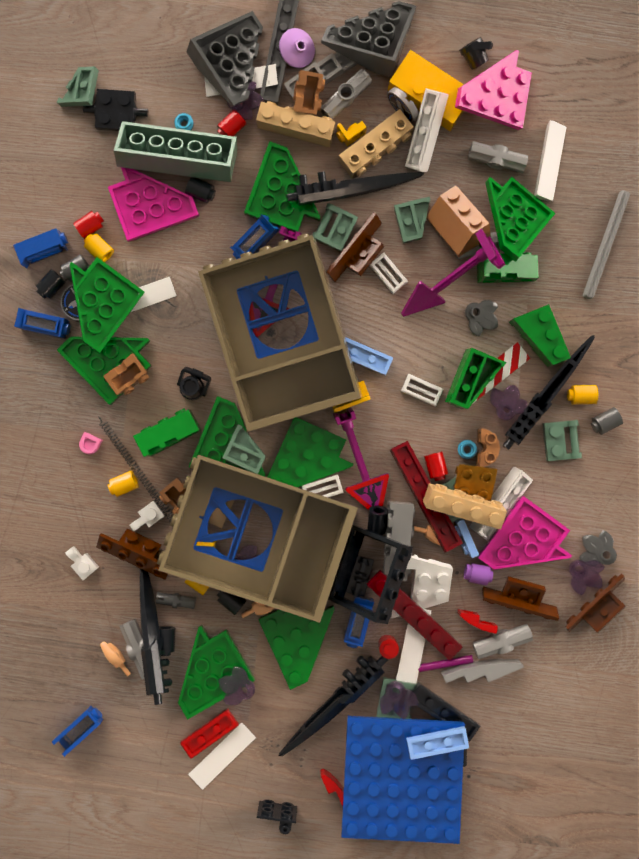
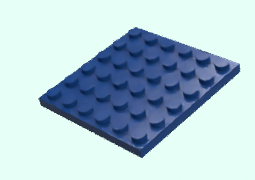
(397, 796)

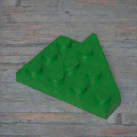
(268, 196)
(516, 216)
(102, 301)
(94, 366)
(219, 431)
(307, 455)
(295, 642)
(208, 663)

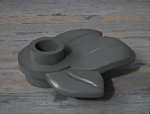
(484, 317)
(597, 546)

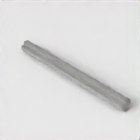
(606, 244)

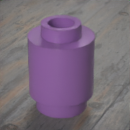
(478, 574)

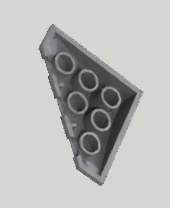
(373, 40)
(227, 56)

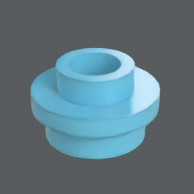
(181, 118)
(473, 449)

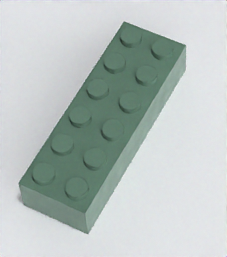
(176, 151)

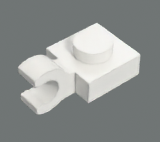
(149, 514)
(83, 565)

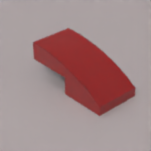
(473, 619)
(332, 784)

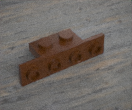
(360, 250)
(135, 550)
(523, 597)
(601, 609)

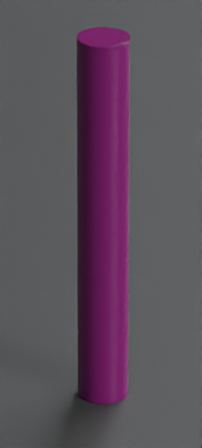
(446, 663)

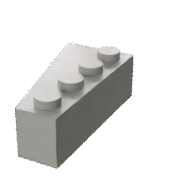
(399, 529)

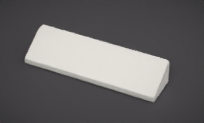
(426, 130)
(550, 161)
(508, 494)

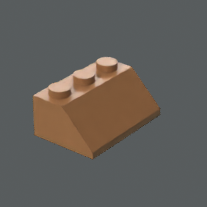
(457, 221)

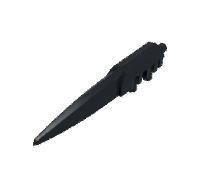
(329, 190)
(542, 401)
(152, 643)
(342, 697)

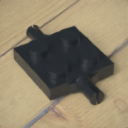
(113, 108)

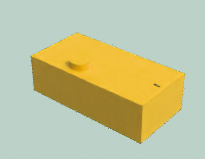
(416, 75)

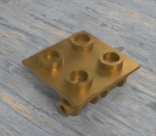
(475, 480)

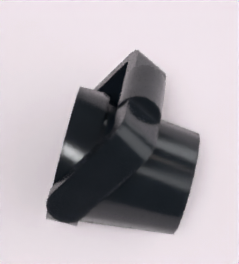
(475, 52)
(192, 386)

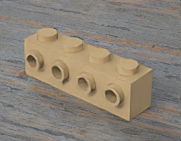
(295, 124)
(376, 143)
(464, 506)

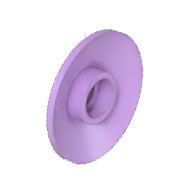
(292, 53)

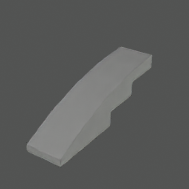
(330, 67)
(490, 669)

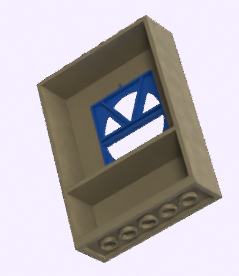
(289, 381)
(295, 567)

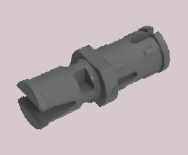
(176, 600)

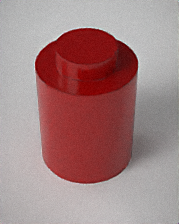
(231, 124)
(89, 224)
(436, 466)
(388, 646)

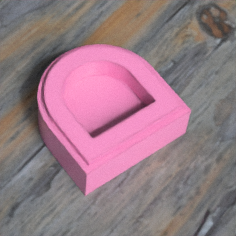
(89, 444)

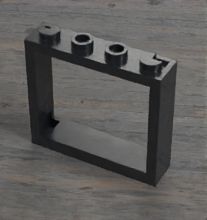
(392, 584)

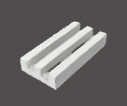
(377, 261)
(417, 396)
(337, 484)

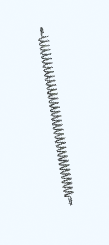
(135, 468)

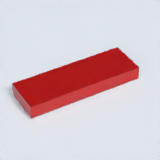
(209, 733)

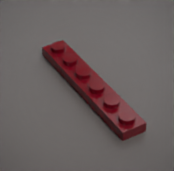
(418, 483)
(419, 619)

